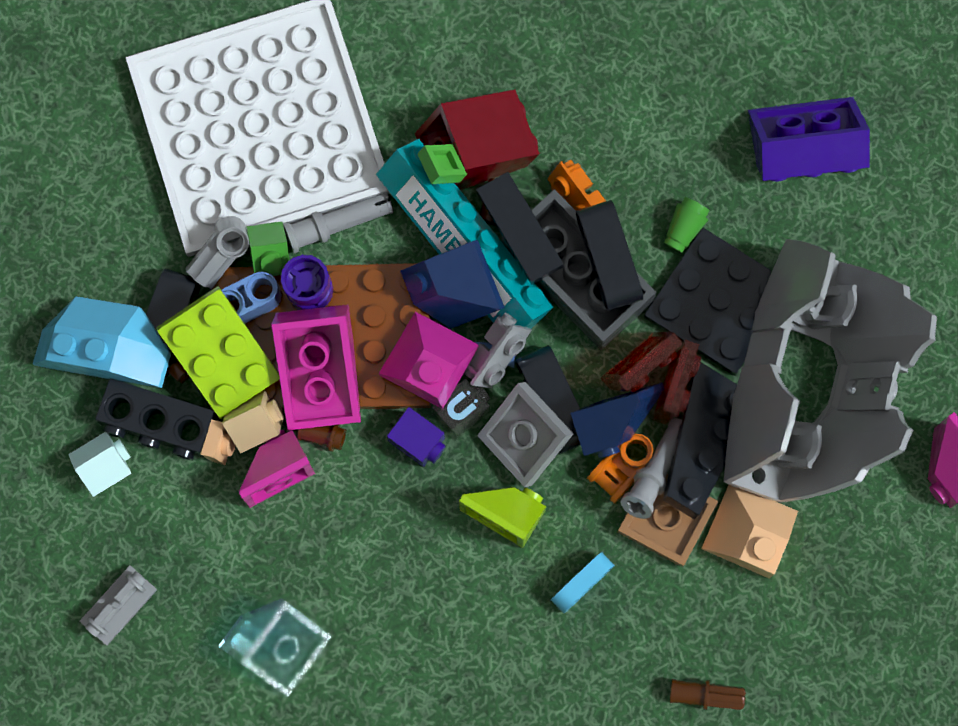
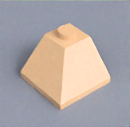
(750, 531)

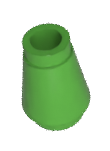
(685, 224)

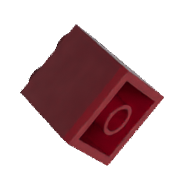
(486, 133)

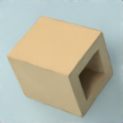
(254, 422)

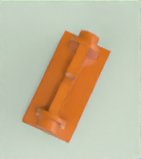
(571, 184)

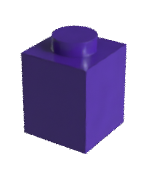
(417, 438)

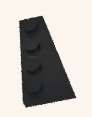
(701, 442)

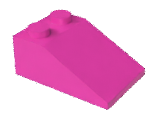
(317, 367)

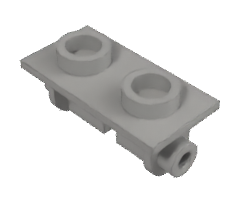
(489, 365)
(118, 605)

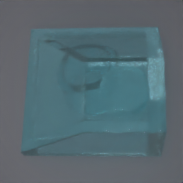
(276, 644)

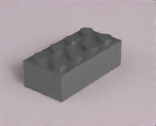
(575, 284)

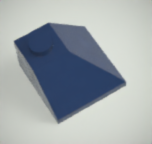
(454, 286)
(613, 420)

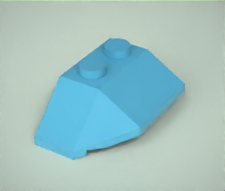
(104, 343)

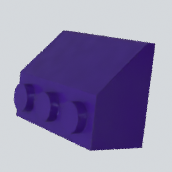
(810, 139)

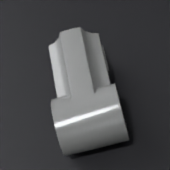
(218, 254)

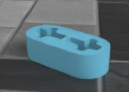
(582, 582)

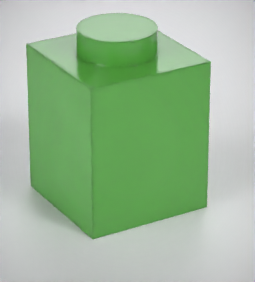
(268, 247)

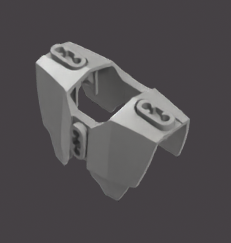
(873, 337)

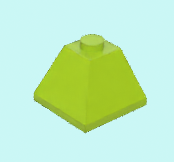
(506, 511)

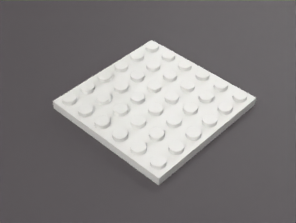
(258, 122)

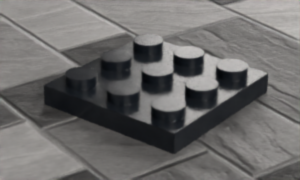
(712, 300)

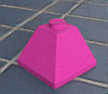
(428, 360)
(944, 462)
(275, 468)

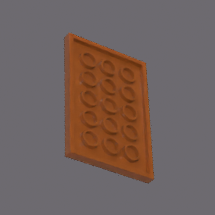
(378, 316)

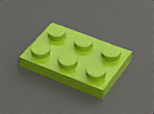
(218, 352)

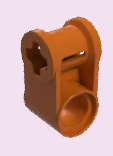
(620, 468)

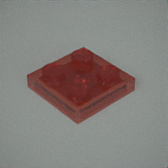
(634, 368)
(680, 370)

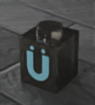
(463, 409)

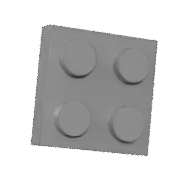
(525, 434)

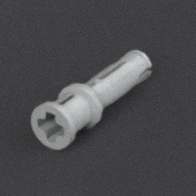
(320, 226)
(651, 479)

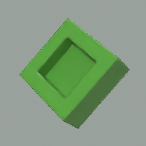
(442, 164)

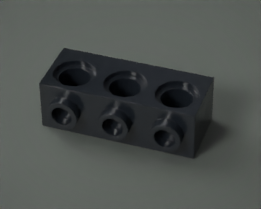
(144, 405)

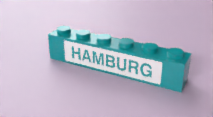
(452, 221)

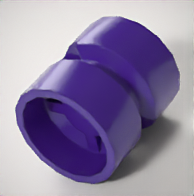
(307, 282)

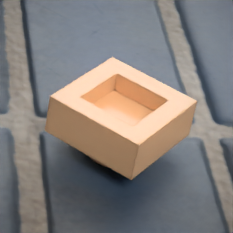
(217, 443)

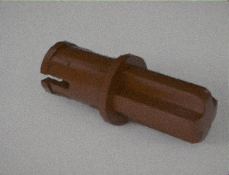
(707, 695)

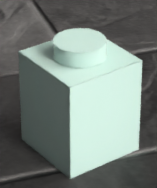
(101, 463)

